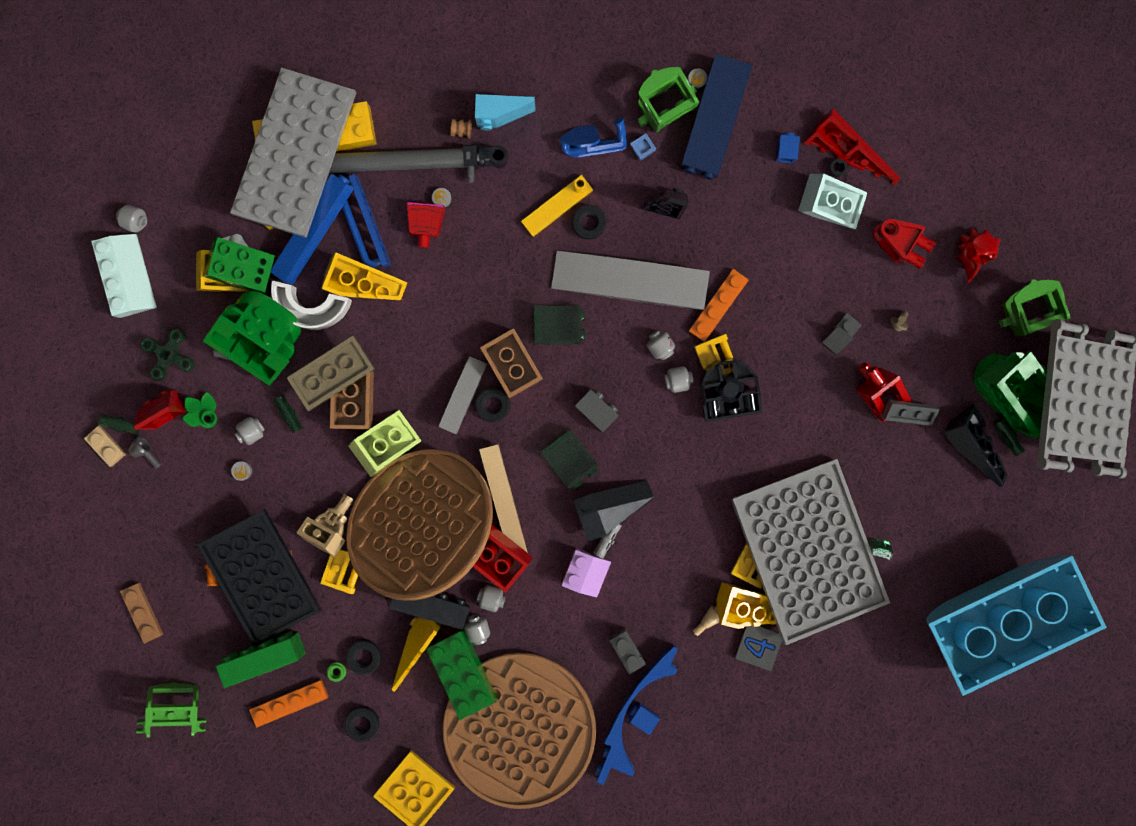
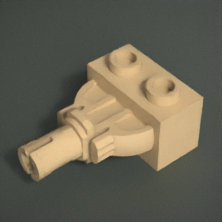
(327, 528)

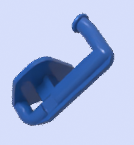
(588, 142)

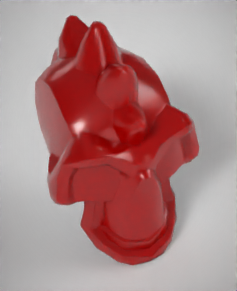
(977, 250)

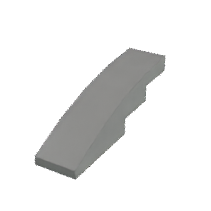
(462, 395)

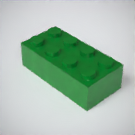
(261, 659)
(462, 675)

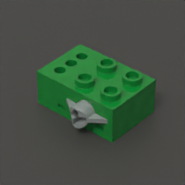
(237, 264)

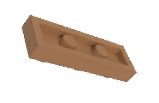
(141, 613)

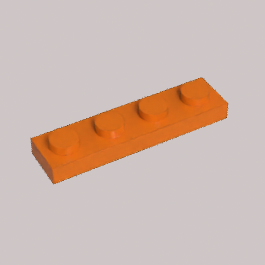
(718, 305)
(288, 703)

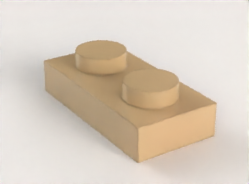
(105, 446)

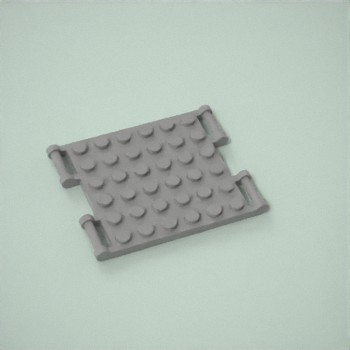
(1087, 400)

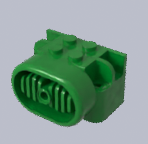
(256, 335)
(1014, 389)

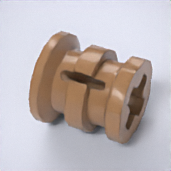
(461, 128)

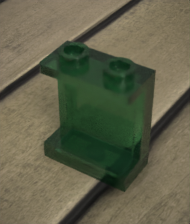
(558, 325)
(570, 460)

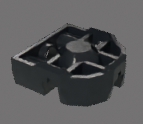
(748, 399)

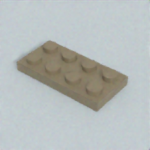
(330, 373)

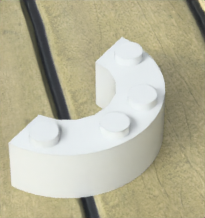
(310, 318)

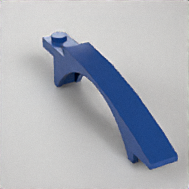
(615, 754)

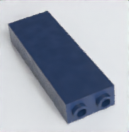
(716, 117)

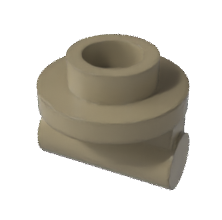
(899, 323)

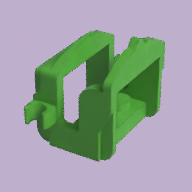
(657, 84)
(1053, 297)
(171, 713)

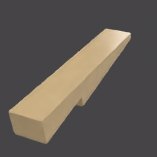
(502, 494)

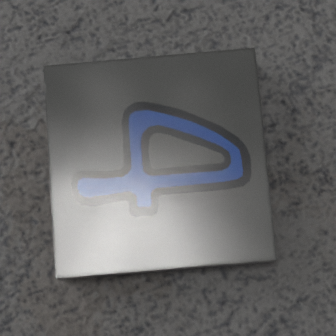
(759, 647)

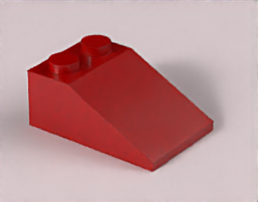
(159, 411)

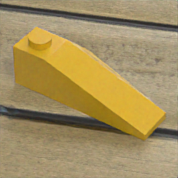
(354, 279)
(742, 607)
(417, 641)

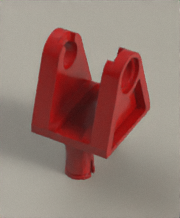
(901, 240)
(876, 383)

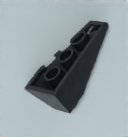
(670, 204)
(970, 440)
(609, 508)

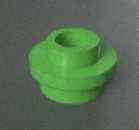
(330, 671)

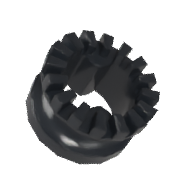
(839, 162)

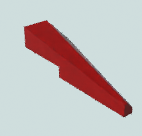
(840, 139)

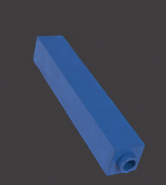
(299, 248)

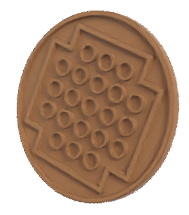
(419, 525)
(530, 740)

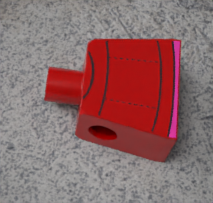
(425, 221)

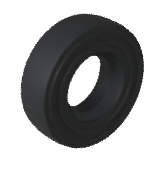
(580, 214)
(504, 404)
(353, 663)
(370, 715)

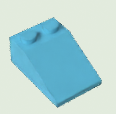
(498, 110)

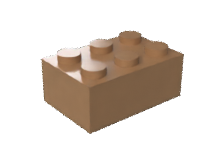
(511, 363)
(353, 405)

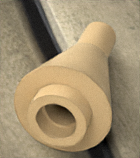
(710, 619)

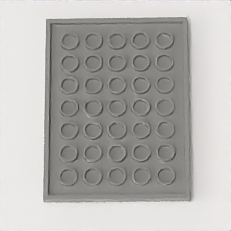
(810, 551)

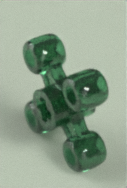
(173, 358)

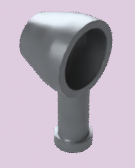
(136, 450)

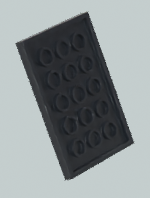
(259, 577)

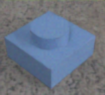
(643, 147)

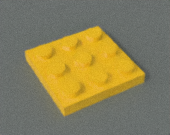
(414, 791)

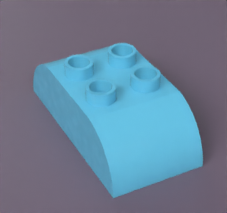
(1014, 621)

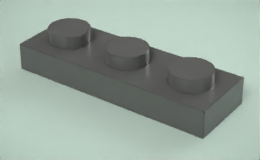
(910, 412)

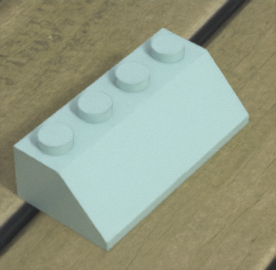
(124, 275)

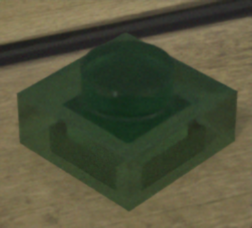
(881, 549)

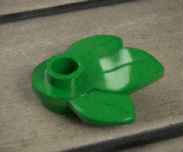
(198, 409)

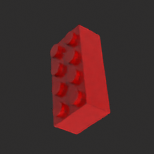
(502, 560)

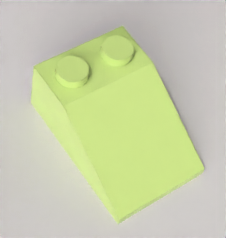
(384, 443)

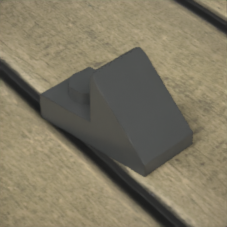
(841, 334)

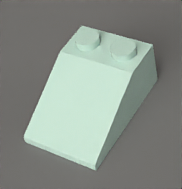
(832, 200)

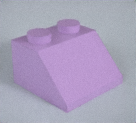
(585, 573)

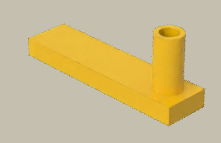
(557, 206)

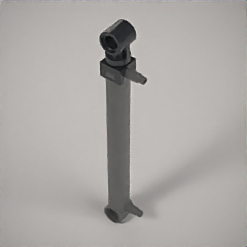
(420, 159)

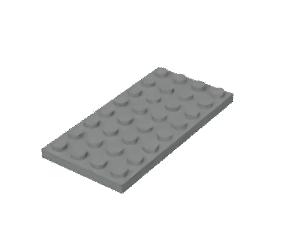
(293, 152)

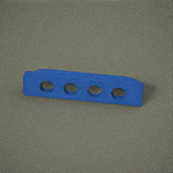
(371, 225)

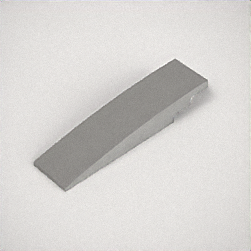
(630, 280)

